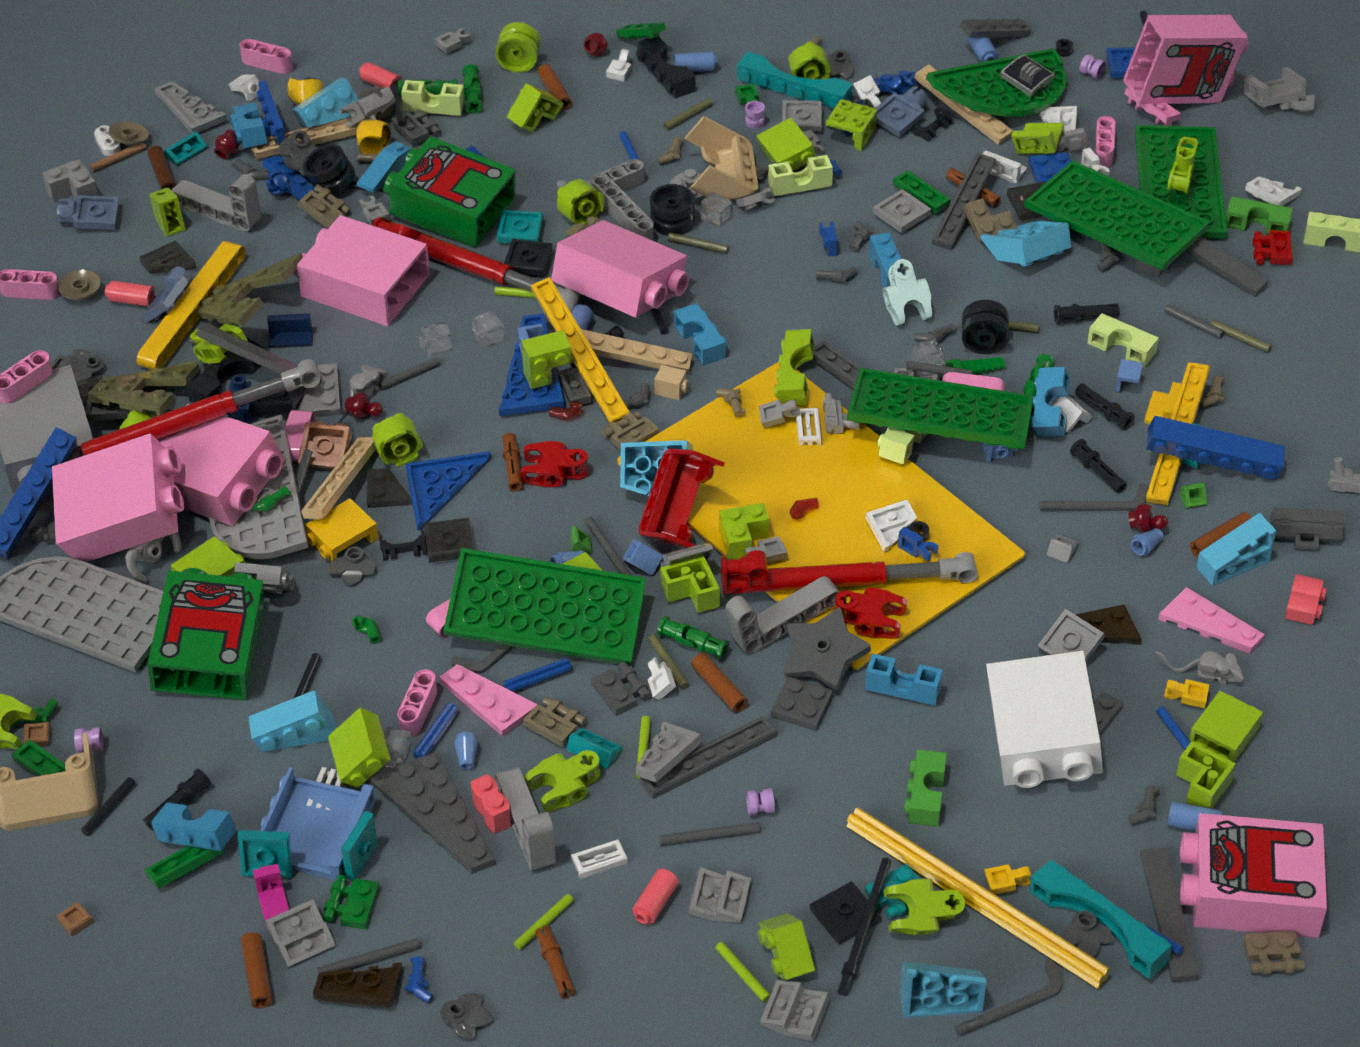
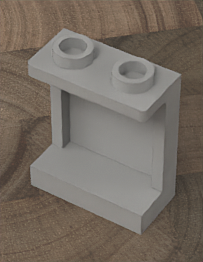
(1286, 89)

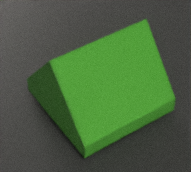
(1193, 495)
(580, 540)

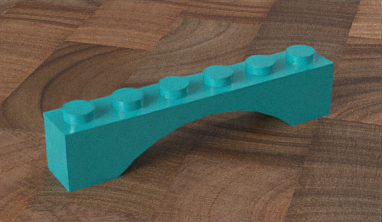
(758, 70)
(1061, 889)

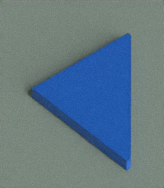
(439, 480)

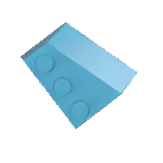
(1029, 242)
(642, 461)
(940, 990)

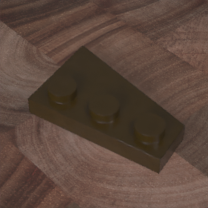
(1114, 623)
(367, 987)

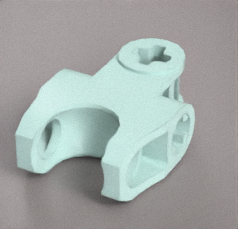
(904, 291)

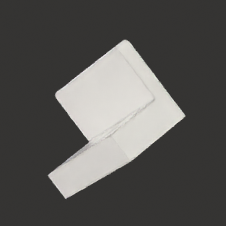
(1006, 168)
(1073, 412)

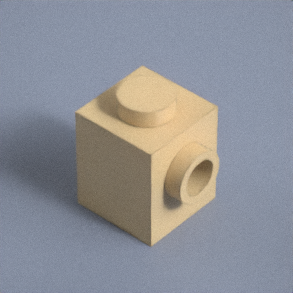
(670, 382)

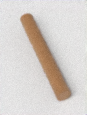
(117, 156)

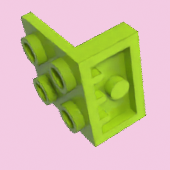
(856, 119)
(1037, 138)

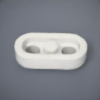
(106, 144)

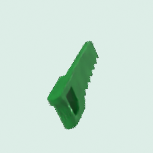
(977, 365)

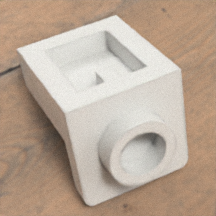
(246, 84)

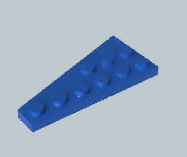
(518, 394)

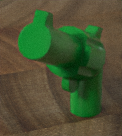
(269, 501)
(42, 714)

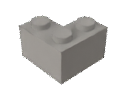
(68, 181)

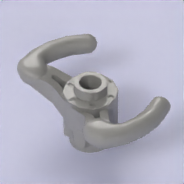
(148, 552)

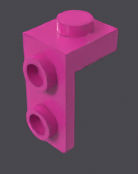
(270, 891)

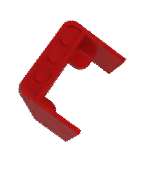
(674, 496)

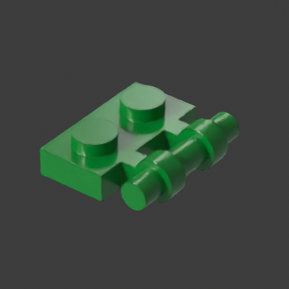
(359, 902)

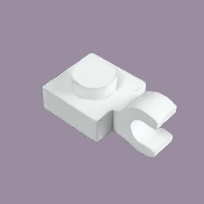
(620, 69)
(868, 91)
(1092, 161)
(661, 680)

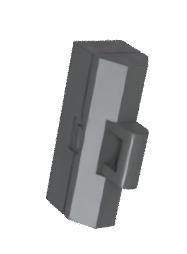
(1309, 524)

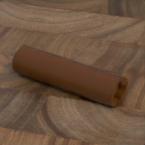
(161, 167)

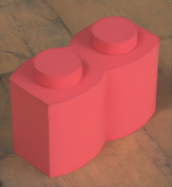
(1304, 599)
(491, 804)

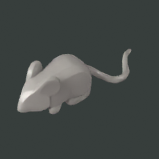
(365, 382)
(1212, 667)

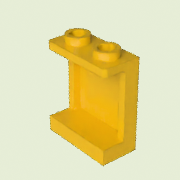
(340, 529)

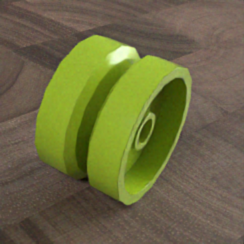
(518, 47)

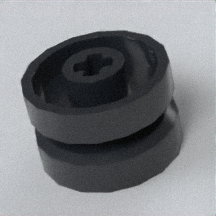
(329, 168)
(672, 209)
(985, 326)

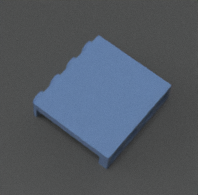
(314, 831)

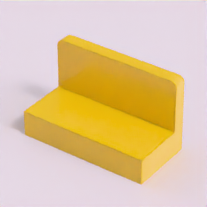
(1162, 403)

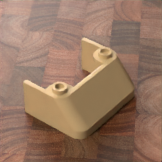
(732, 156)
(50, 796)

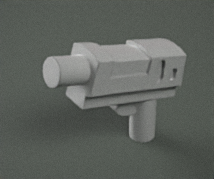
(834, 419)
(1343, 478)

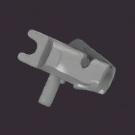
(369, 105)

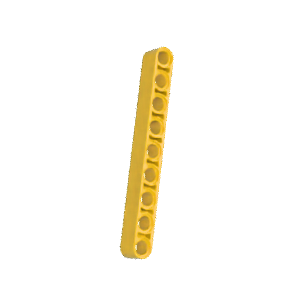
(184, 315)

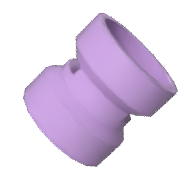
(1092, 66)
(755, 114)
(95, 737)
(765, 799)

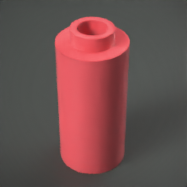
(378, 76)
(130, 293)
(655, 896)

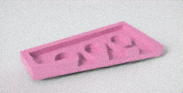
(1200, 614)
(491, 702)

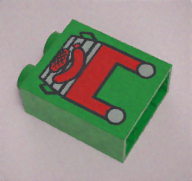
(451, 191)
(206, 634)

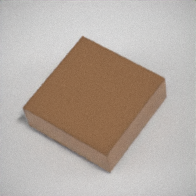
(38, 733)
(74, 919)

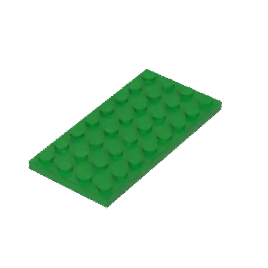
(1155, 159)
(1117, 215)
(941, 408)
(545, 606)

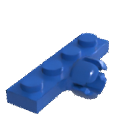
(896, 83)
(273, 122)
(285, 179)

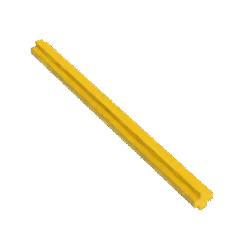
(979, 898)

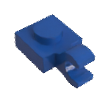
(829, 238)
(913, 544)

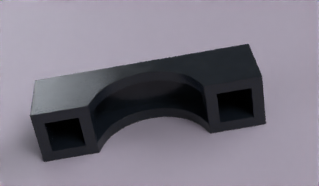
(675, 79)
(210, 380)

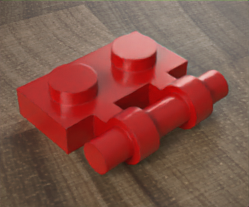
(1279, 247)

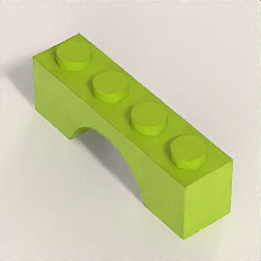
(796, 349)

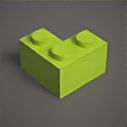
(532, 105)
(542, 354)
(742, 526)
(693, 580)
(1207, 773)
(789, 945)

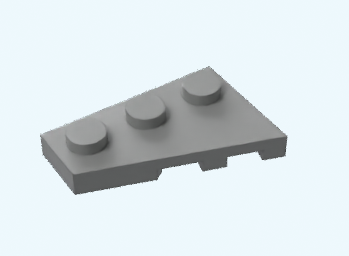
(325, 395)
(667, 751)

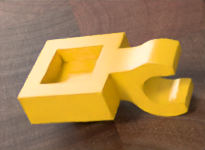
(1191, 692)
(1003, 879)

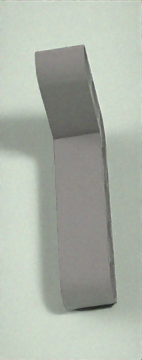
(612, 185)
(237, 211)
(757, 631)
(532, 829)

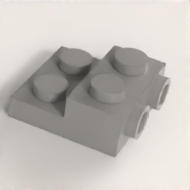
(274, 577)

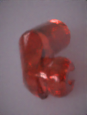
(566, 414)
(801, 506)

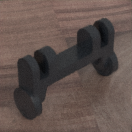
(929, 132)
(418, 544)

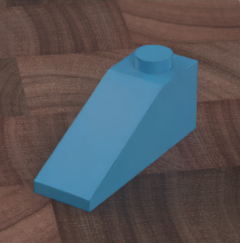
(388, 160)

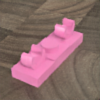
(1163, 111)

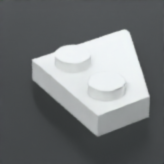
(1065, 115)
(1272, 191)
(888, 521)

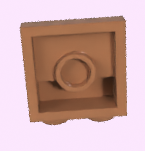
(326, 442)

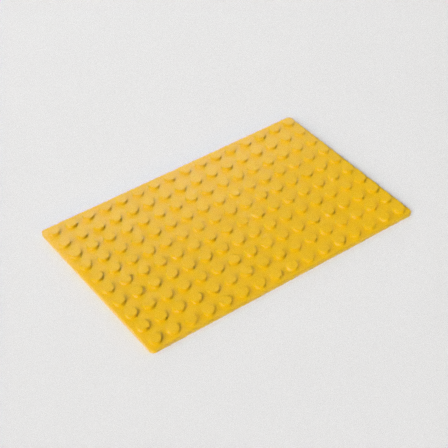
(848, 483)

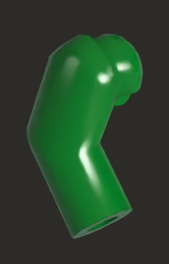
(368, 627)

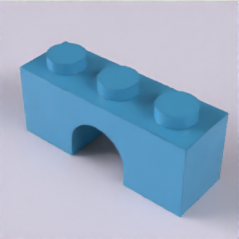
(248, 125)
(883, 255)
(707, 342)
(1050, 384)
(885, 678)
(176, 826)

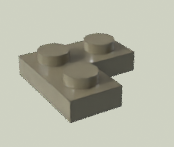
(983, 222)

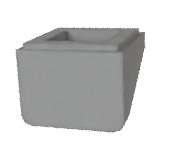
(1062, 548)

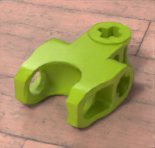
(1183, 166)
(209, 352)
(10, 712)
(566, 777)
(924, 906)

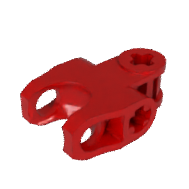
(554, 464)
(869, 611)

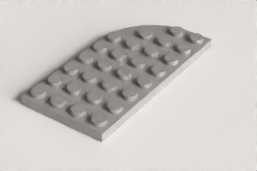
(279, 529)
(82, 608)

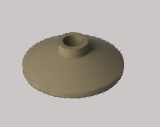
(128, 133)
(79, 284)

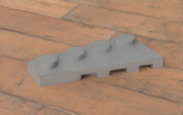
(189, 109)

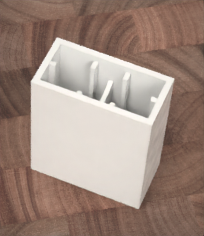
(1044, 719)

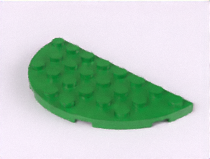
(984, 90)

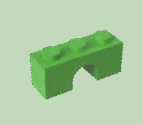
(1245, 211)
(924, 803)

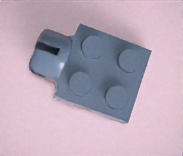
(902, 111)
(89, 212)
(175, 287)

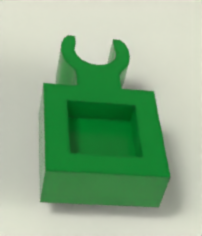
(746, 93)

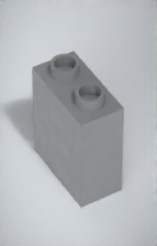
(32, 419)

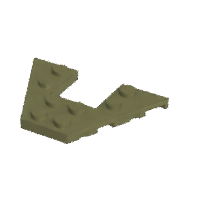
(228, 301)
(128, 392)

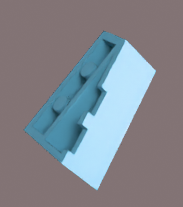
(326, 104)
(1238, 551)
(292, 723)

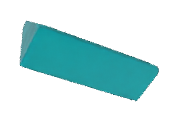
(185, 148)
(587, 740)

